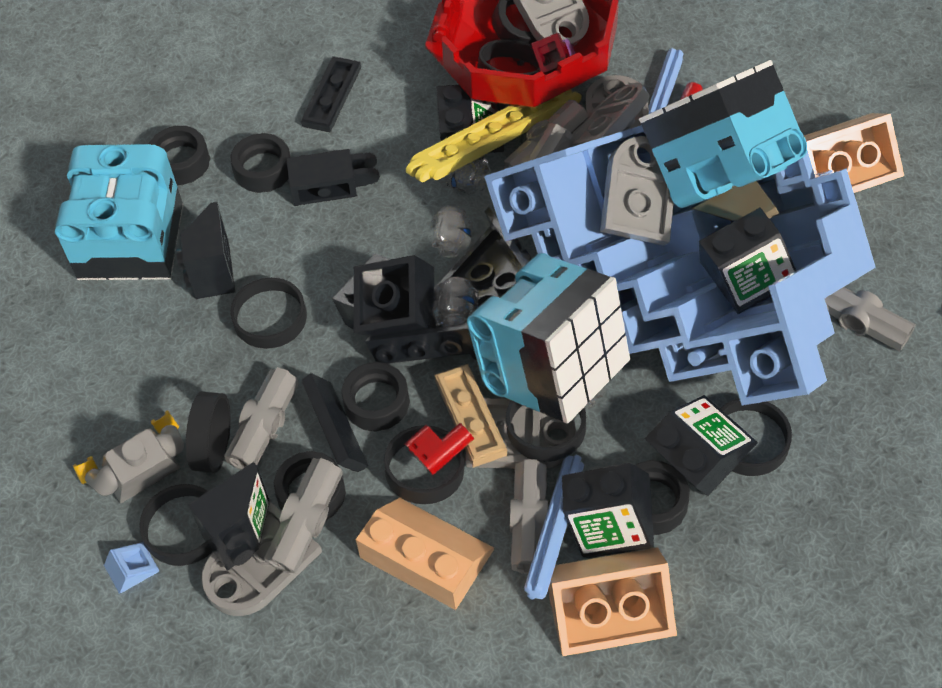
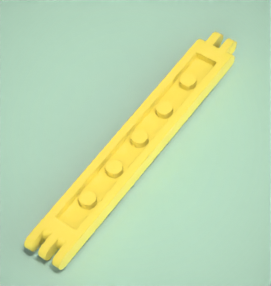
(482, 138)

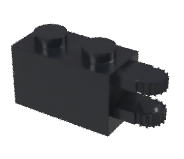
(330, 175)

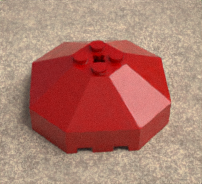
(466, 26)

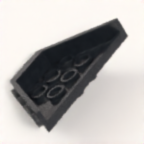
(489, 268)

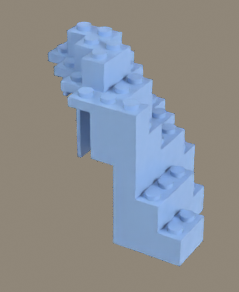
(666, 290)

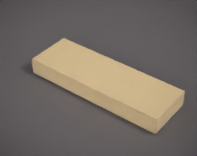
(470, 409)

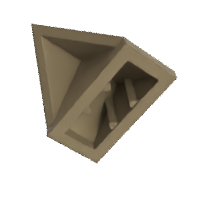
(738, 203)

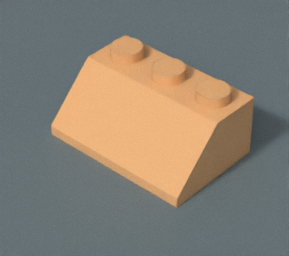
(862, 146)
(423, 551)
(612, 601)

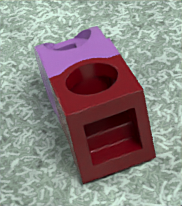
(551, 51)

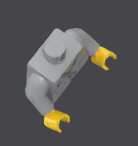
(136, 461)

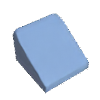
(130, 566)

